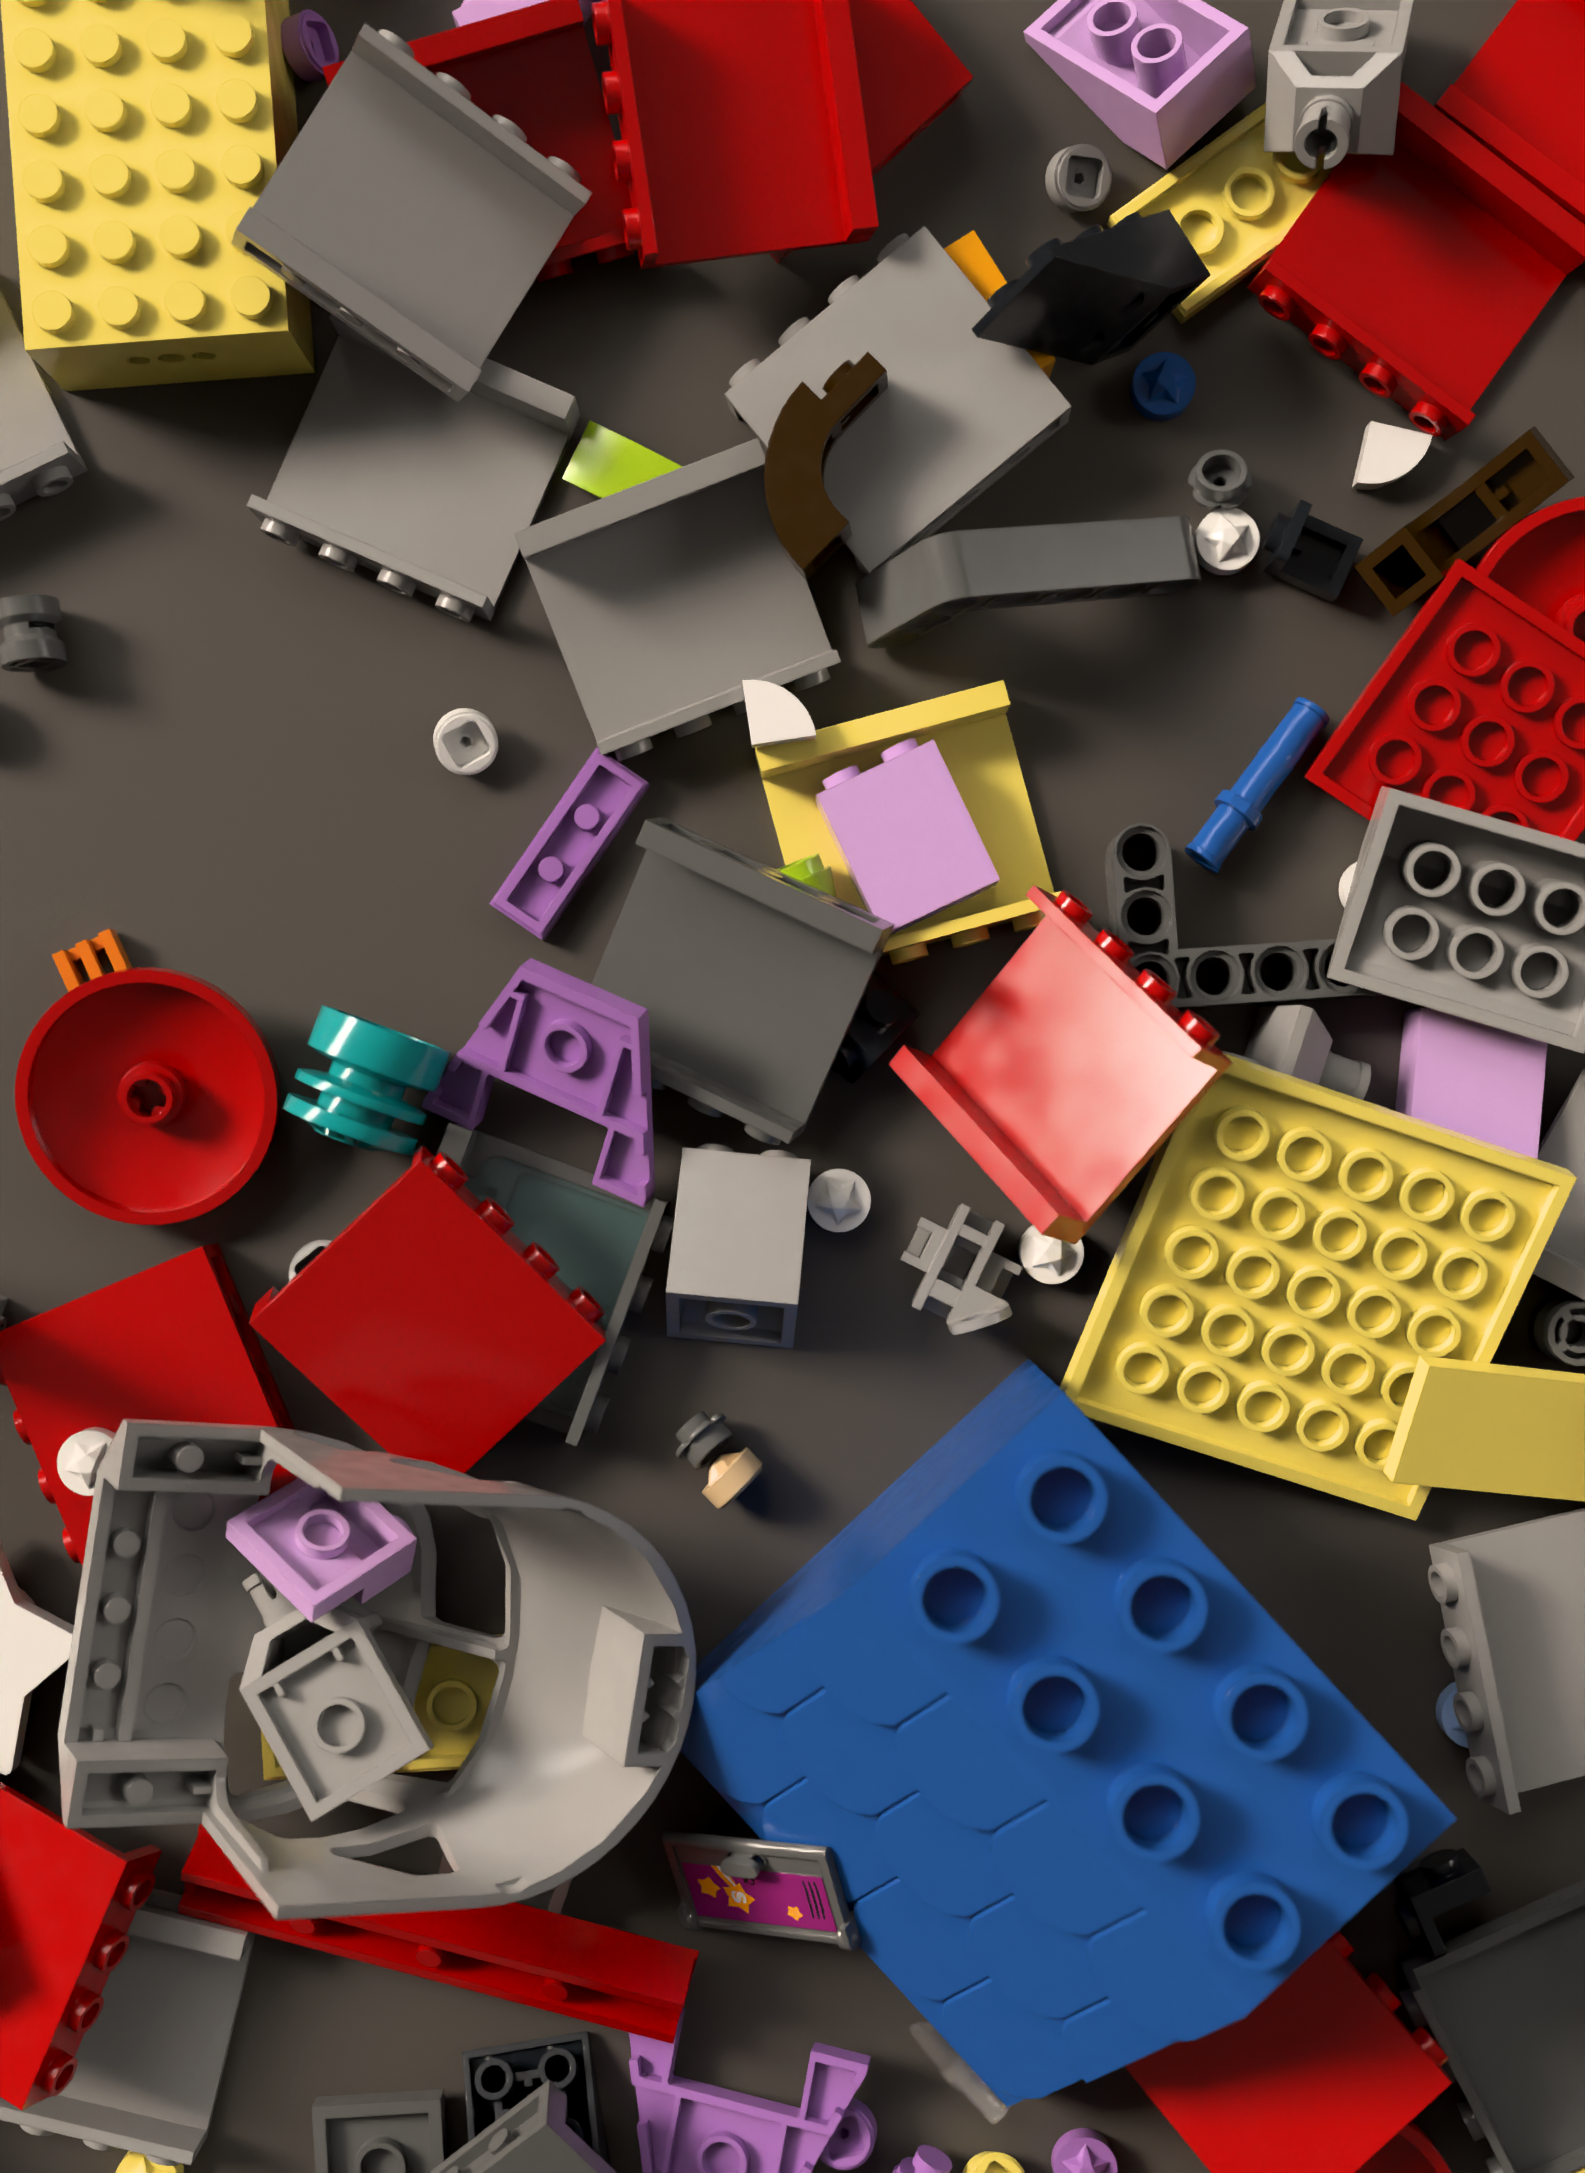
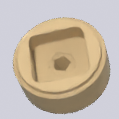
(731, 1476)

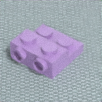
(323, 1547)

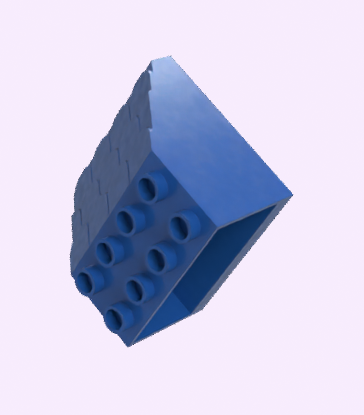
(1054, 1754)

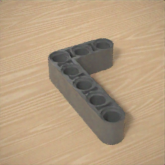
(1021, 569)
(1178, 967)

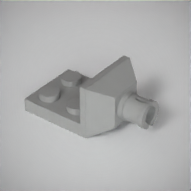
(1336, 78)
(1298, 1045)
(327, 1699)

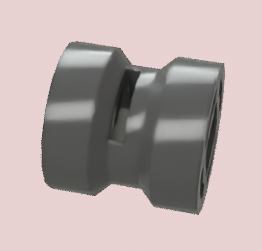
(31, 633)
(1555, 1325)

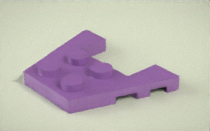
(572, 1050)
(720, 2130)

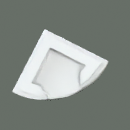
(1388, 455)
(775, 715)

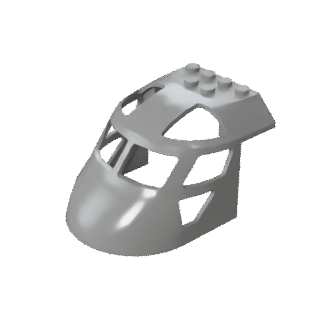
(573, 1735)

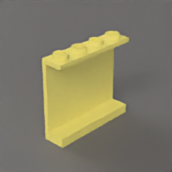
(984, 765)

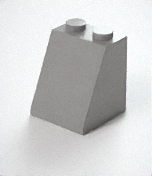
(737, 1246)

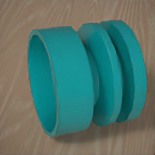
(366, 1082)

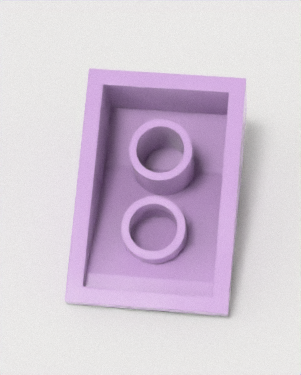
(1149, 67)

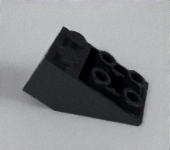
(1096, 291)
(508, 2073)

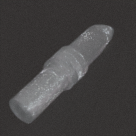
(958, 2072)

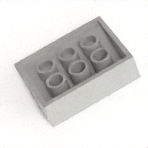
(1468, 919)

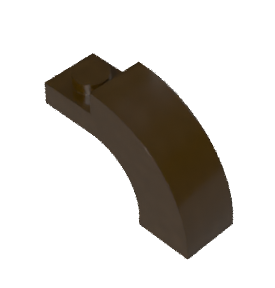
(797, 458)
(1464, 521)

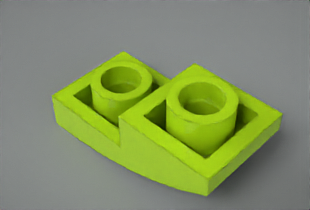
(612, 463)

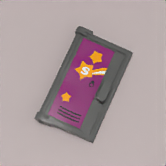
(783, 1895)

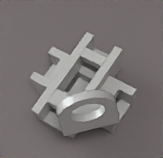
(949, 1257)

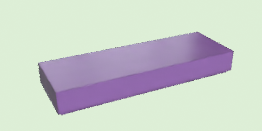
(570, 844)

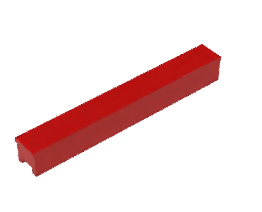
(491, 1950)

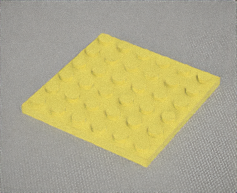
(1299, 1271)

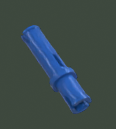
(1241, 806)

